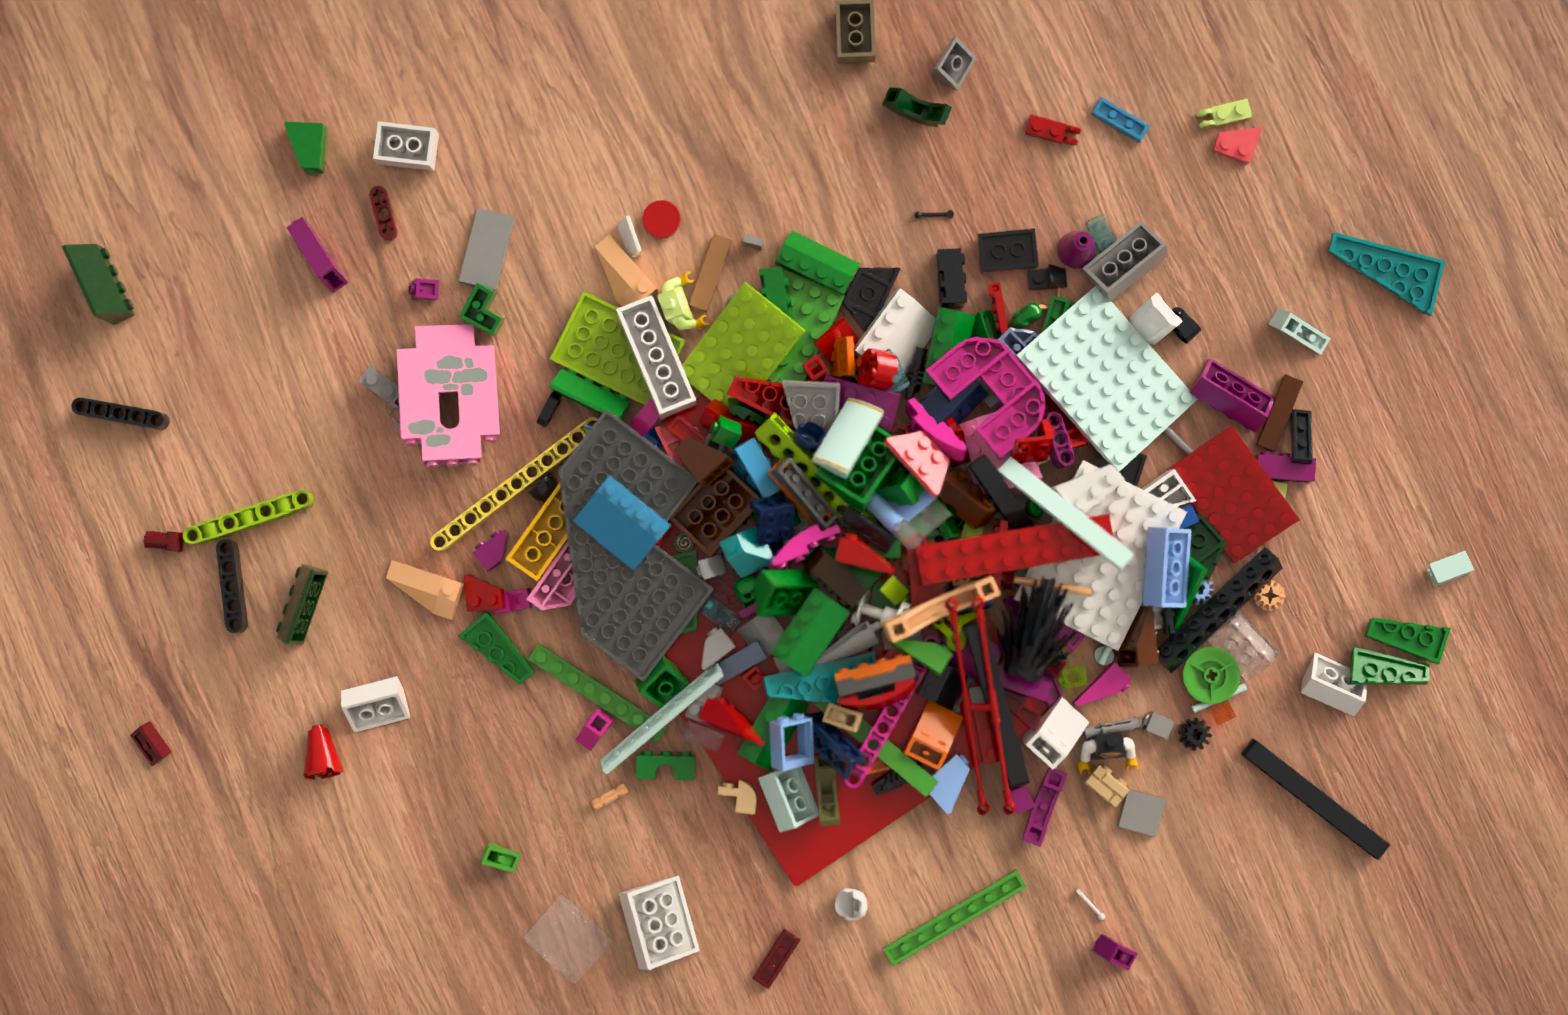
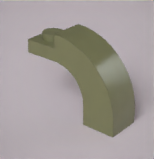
(826, 792)

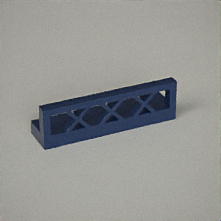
(838, 743)

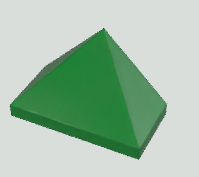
(985, 326)

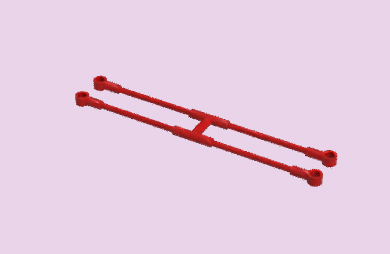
(991, 706)

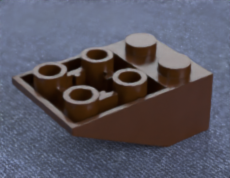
(1140, 643)

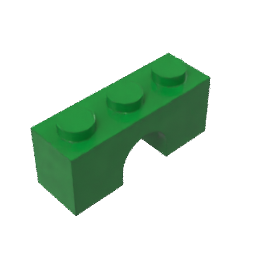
(682, 764)

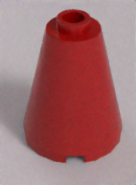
(321, 755)

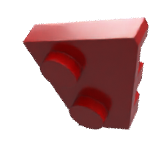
(482, 595)

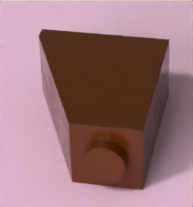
(703, 461)

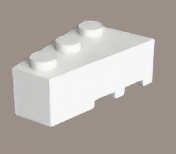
(1089, 488)

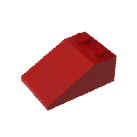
(859, 553)
(726, 718)

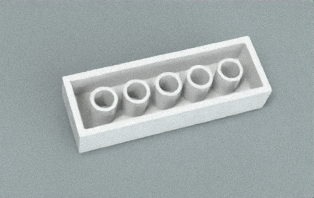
(656, 357)

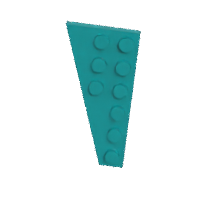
(1401, 272)
(819, 684)

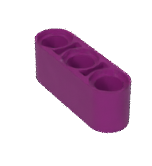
(1065, 446)

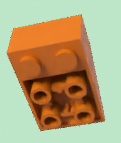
(933, 735)

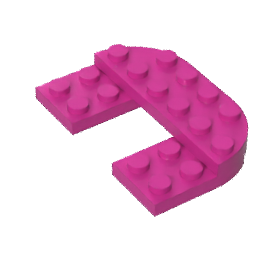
(1007, 380)

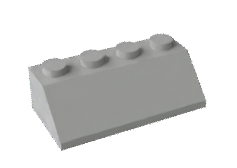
(1126, 261)

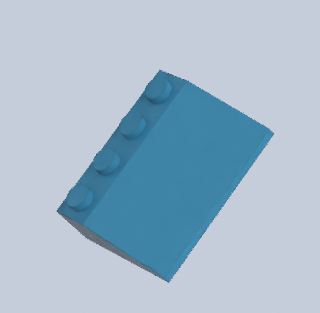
(621, 522)

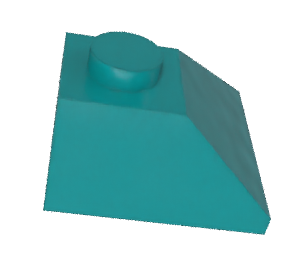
(745, 553)

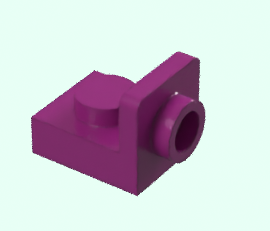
(424, 289)

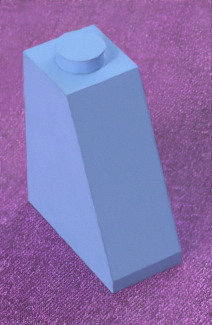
(950, 781)

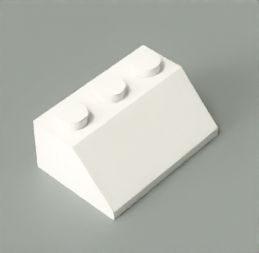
(1331, 684)
(375, 704)

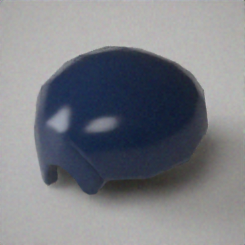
(809, 436)

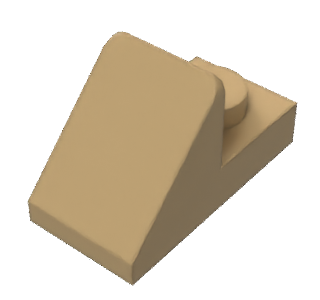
(842, 718)

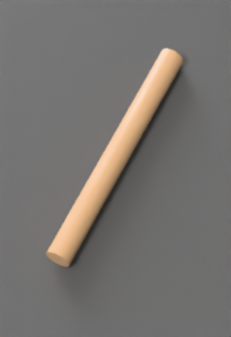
(1071, 589)

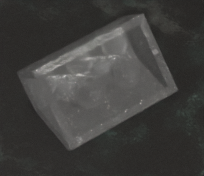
(1245, 644)

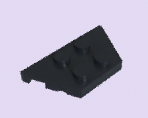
(868, 293)

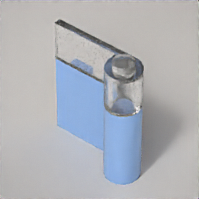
(909, 522)

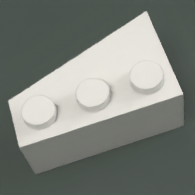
(1170, 488)

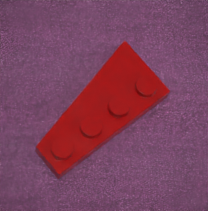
(922, 593)

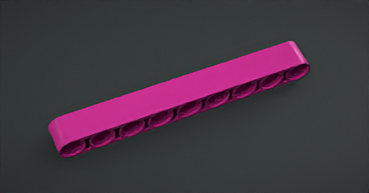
(887, 720)

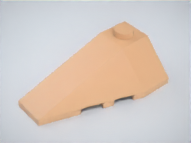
(624, 276)
(431, 590)

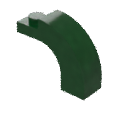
(916, 109)

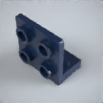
(774, 518)

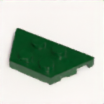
(1205, 545)

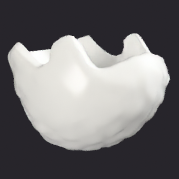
(851, 904)

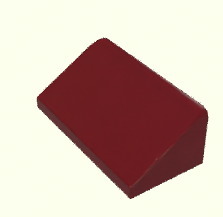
(150, 743)

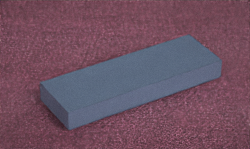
(741, 661)

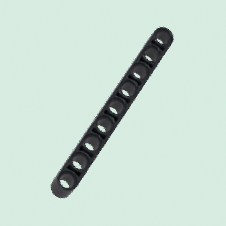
(1013, 758)
(1315, 799)

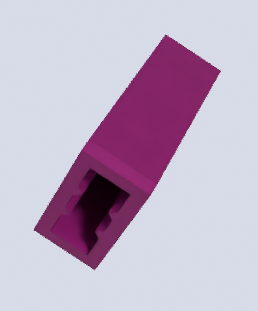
(317, 255)

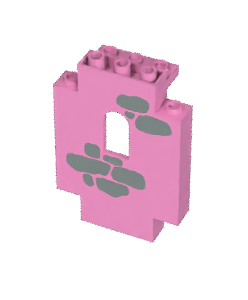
(448, 363)

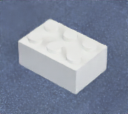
(405, 146)

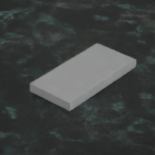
(486, 248)

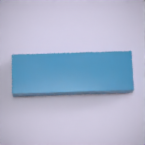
(1120, 120)

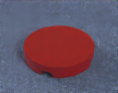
(661, 219)

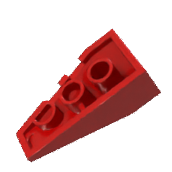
(762, 395)

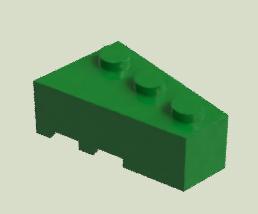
(774, 288)

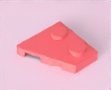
(1237, 144)

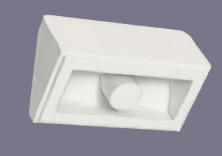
(629, 237)

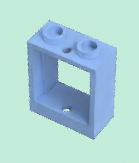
(805, 742)

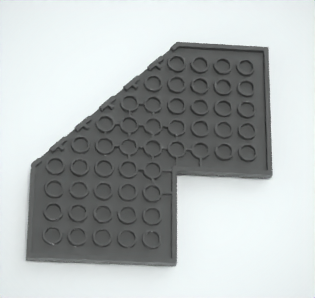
(619, 609)

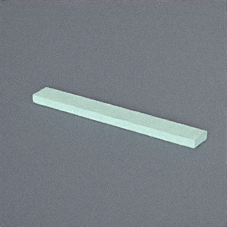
(1065, 513)
(661, 718)

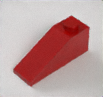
(716, 408)

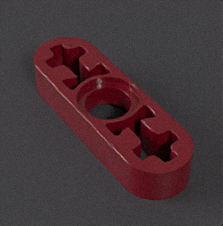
(382, 227)

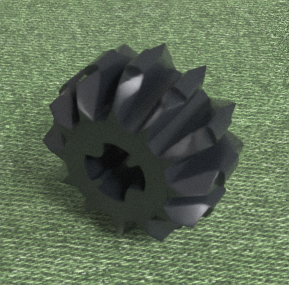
(1201, 736)

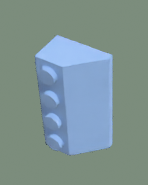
(1166, 567)

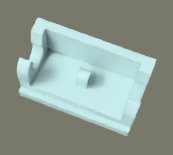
(1449, 568)

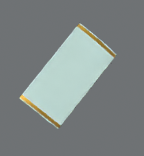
(848, 437)

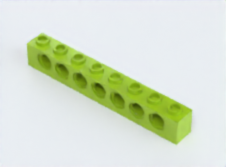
(776, 426)

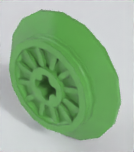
(1224, 682)

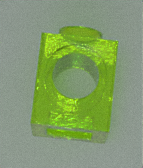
(1081, 677)

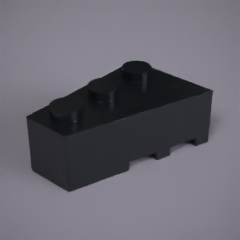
(951, 278)

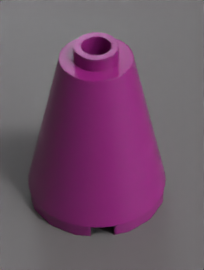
(1076, 249)

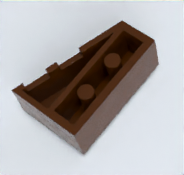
(967, 498)

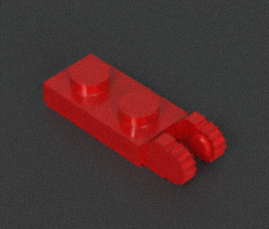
(1051, 130)

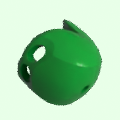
(745, 590)

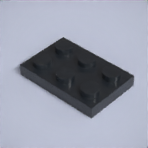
(1008, 250)

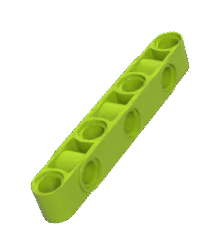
(248, 517)

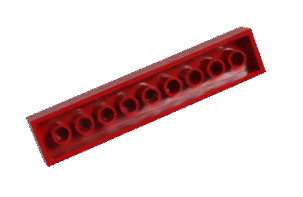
(1003, 551)

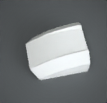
(1154, 320)

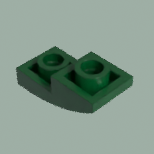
(743, 410)

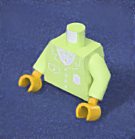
(676, 306)

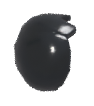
(544, 489)

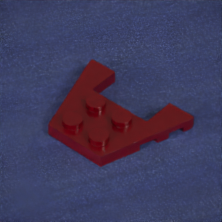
(1016, 701)

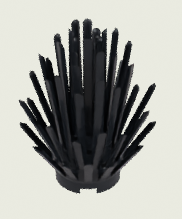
(1026, 638)

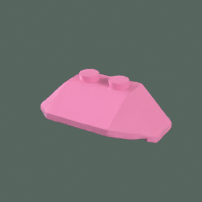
(556, 585)

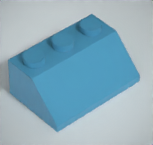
(753, 467)

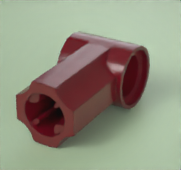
(169, 541)

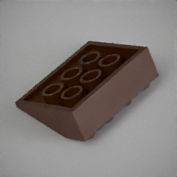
(714, 511)

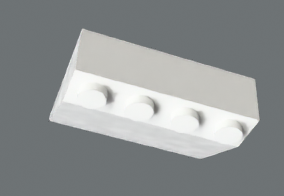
(898, 327)
(659, 922)

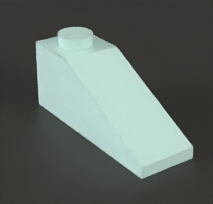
(1299, 330)

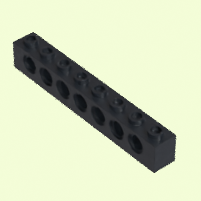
(1218, 609)

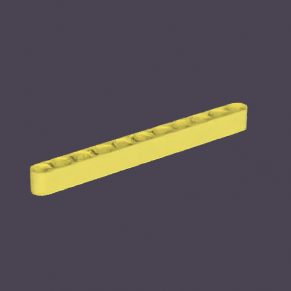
(507, 486)

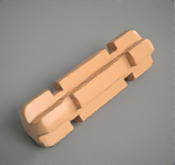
(609, 796)

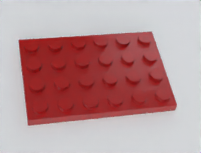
(1235, 493)

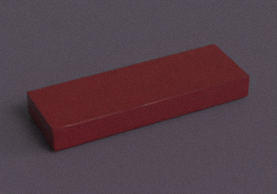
(776, 958)

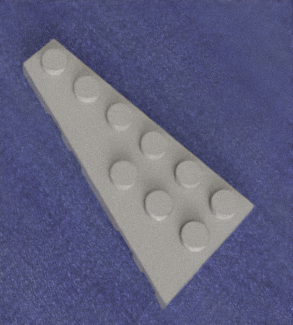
(813, 403)

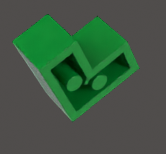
(477, 310)

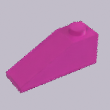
(1107, 683)

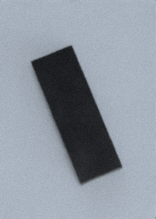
(1301, 437)
(867, 529)

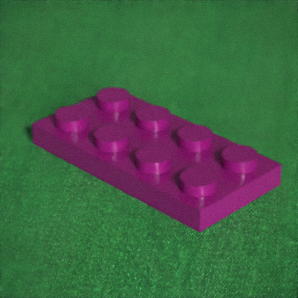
(880, 398)

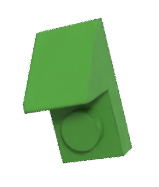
(500, 857)

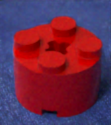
(877, 369)

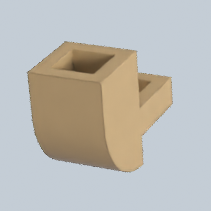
(745, 795)

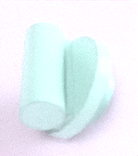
(1104, 655)

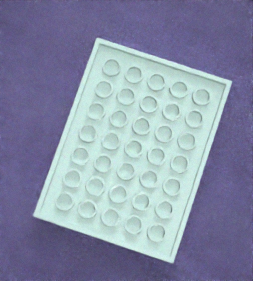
(1106, 378)

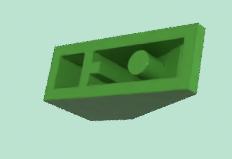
(926, 654)

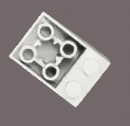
(1056, 733)

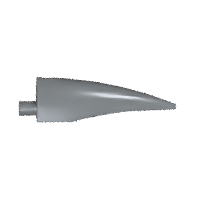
(852, 642)

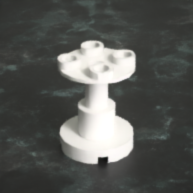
(875, 612)

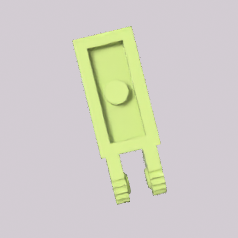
(1226, 113)

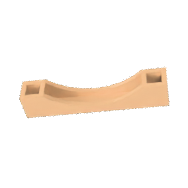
(934, 609)

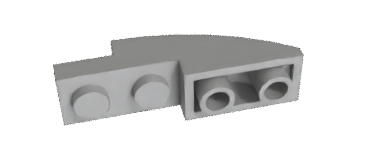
(381, 386)

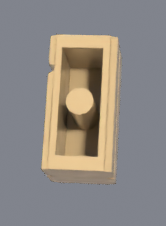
(1105, 785)

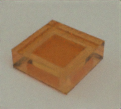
(1222, 712)

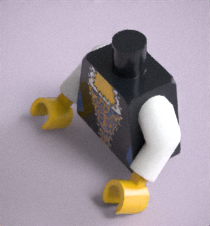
(1107, 747)

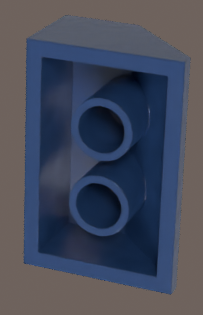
(941, 408)

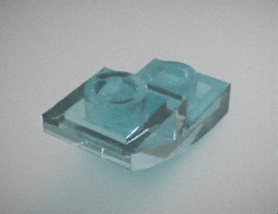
(1100, 232)

